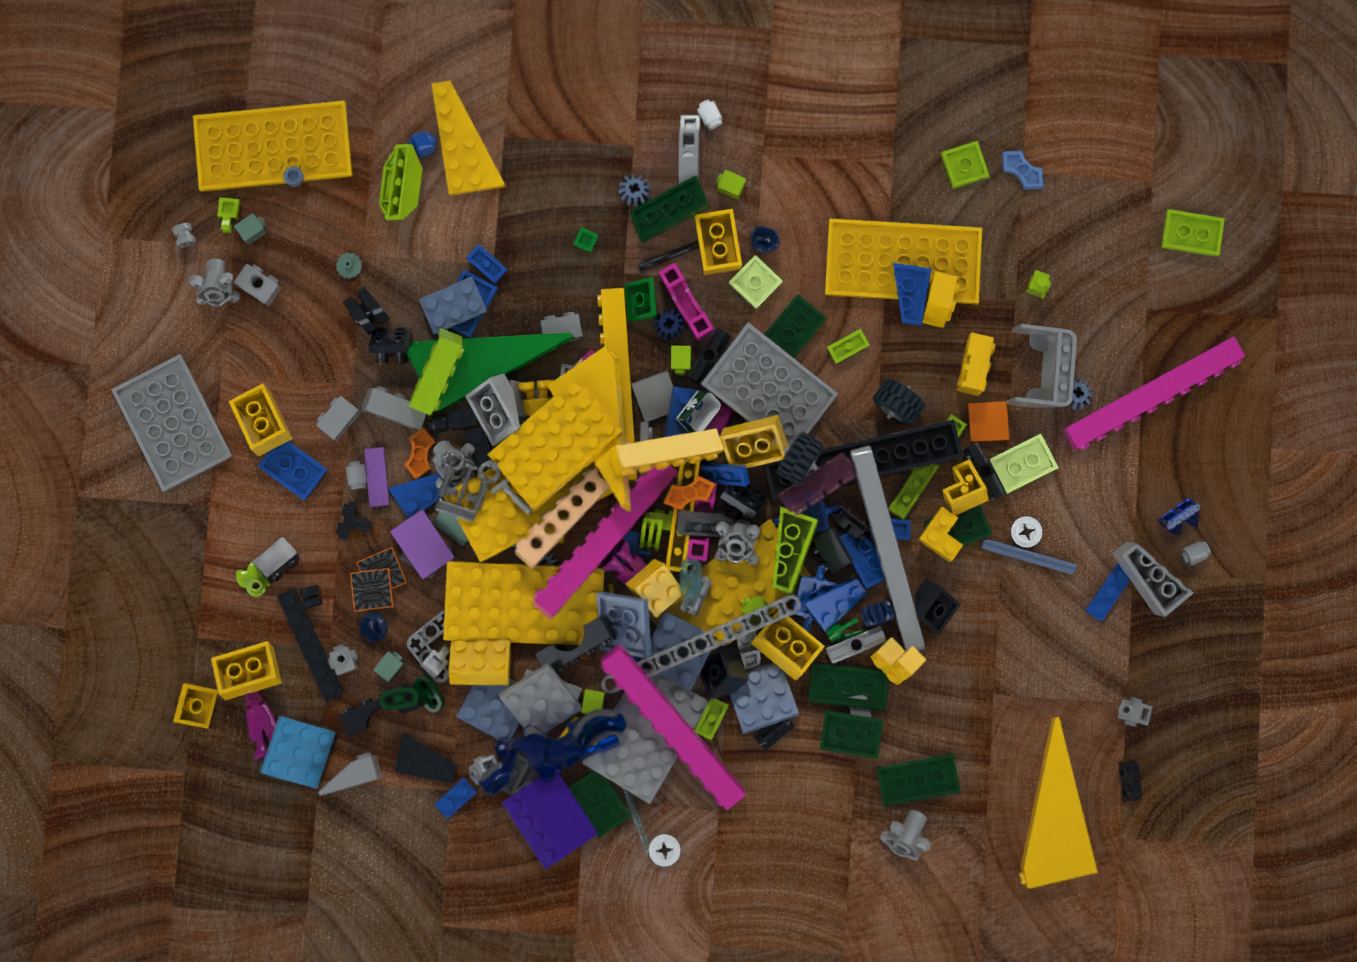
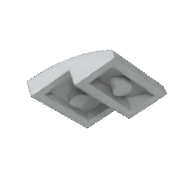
(653, 395)

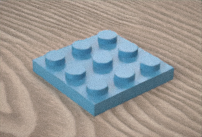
(297, 752)

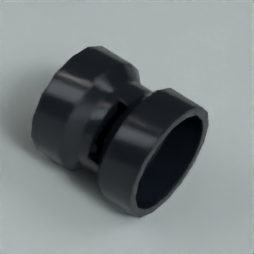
(309, 592)

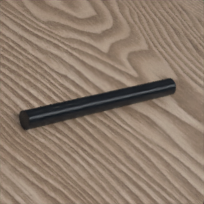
(669, 255)

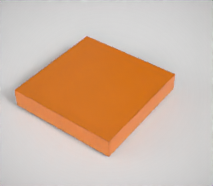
(988, 421)

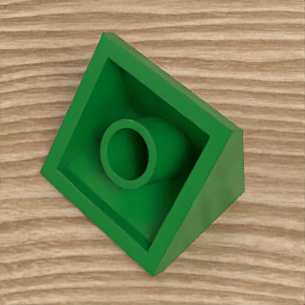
(640, 300)

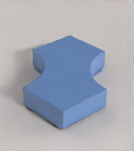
(1015, 163)

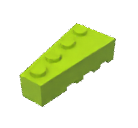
(436, 372)
(793, 543)

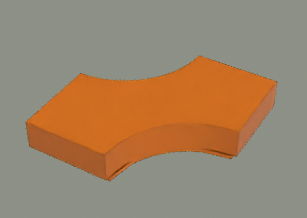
(418, 461)
(699, 489)

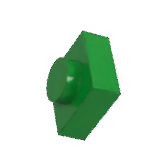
(586, 240)

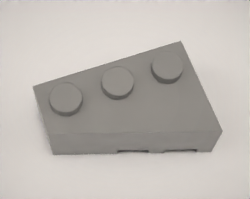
(392, 408)

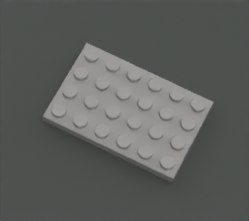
(765, 381)
(172, 423)
(643, 756)

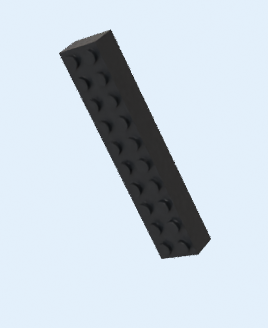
(892, 454)

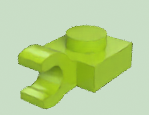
(228, 210)

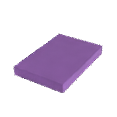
(422, 544)

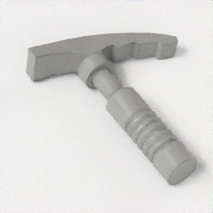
(515, 497)

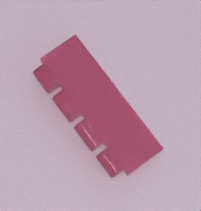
(819, 480)

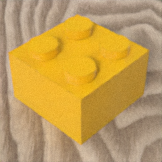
(656, 585)

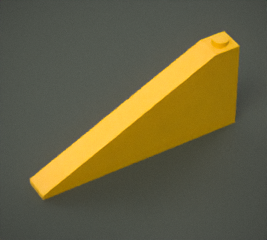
(602, 379)
(1057, 833)

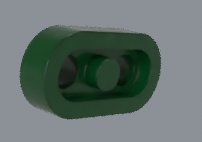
(429, 693)
(399, 698)

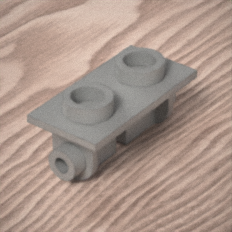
(693, 605)

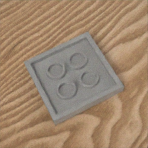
(541, 700)

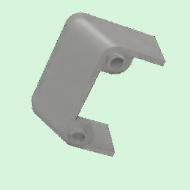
(1057, 366)

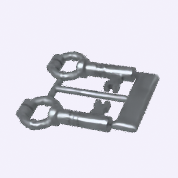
(455, 509)

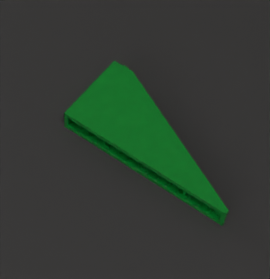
(485, 359)

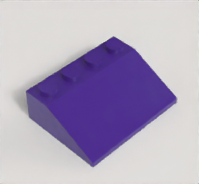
(550, 819)

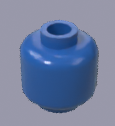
(423, 143)

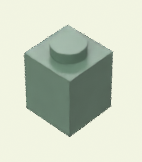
(251, 228)
(390, 666)

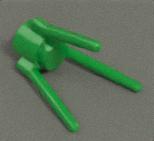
(835, 631)

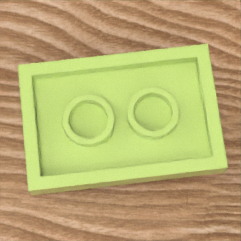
(1023, 463)

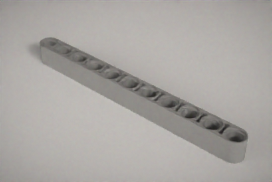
(887, 548)
(711, 642)

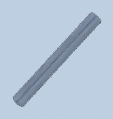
(1028, 556)

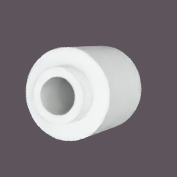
(710, 114)

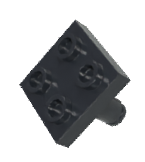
(390, 341)
(744, 498)
(351, 521)

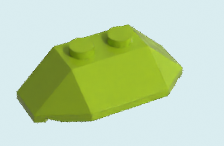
(400, 183)

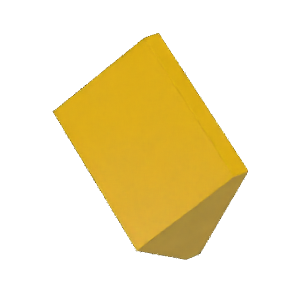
(195, 705)

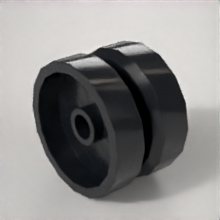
(365, 310)

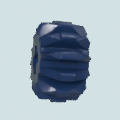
(662, 322)
(877, 613)

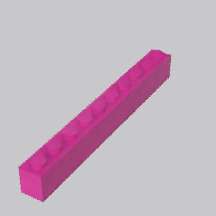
(1153, 393)
(602, 542)
(672, 726)

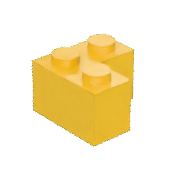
(940, 299)
(967, 491)
(936, 535)
(896, 661)

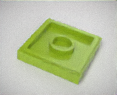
(965, 164)

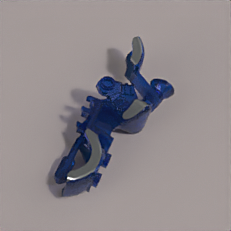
(553, 754)

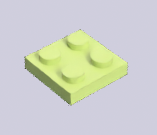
(755, 282)

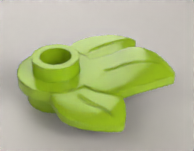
(251, 577)

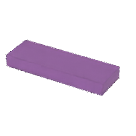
(377, 477)

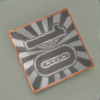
(384, 560)
(371, 590)

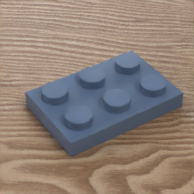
(453, 305)

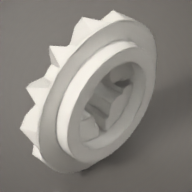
(1029, 523)
(672, 855)

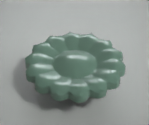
(349, 265)

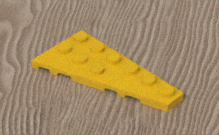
(464, 154)

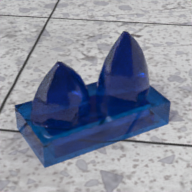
(1185, 511)

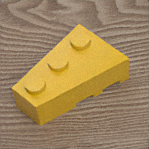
(975, 364)

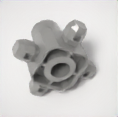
(214, 285)
(459, 476)
(737, 542)
(906, 838)

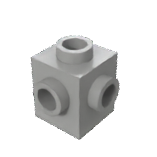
(350, 659)
(1134, 712)
(480, 765)

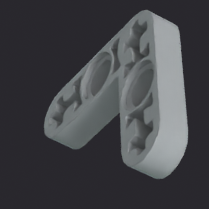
(426, 641)

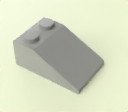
(495, 408)
(362, 770)

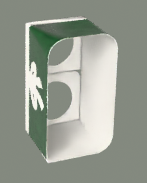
(705, 414)

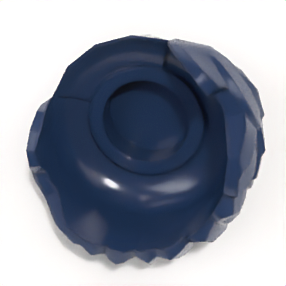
(764, 239)
(373, 627)

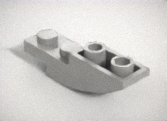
(689, 147)

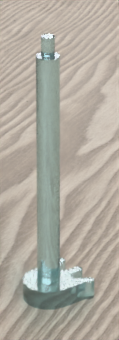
(636, 819)

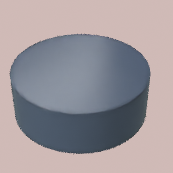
(293, 176)

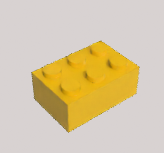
(718, 242)
(260, 420)
(754, 442)
(788, 646)
(480, 662)
(246, 670)

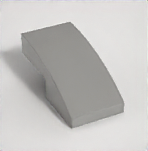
(749, 654)

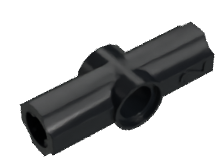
(715, 345)
(978, 459)

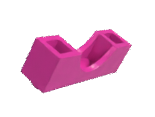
(685, 302)
(699, 544)

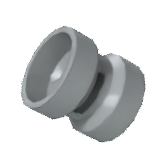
(184, 235)

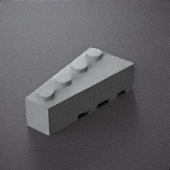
(1152, 580)

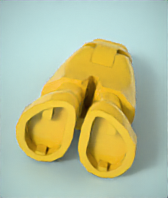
(531, 404)

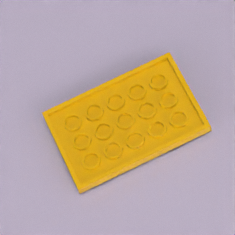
(555, 444)

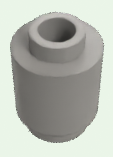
(356, 475)
(1195, 553)

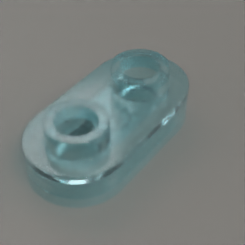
(690, 577)

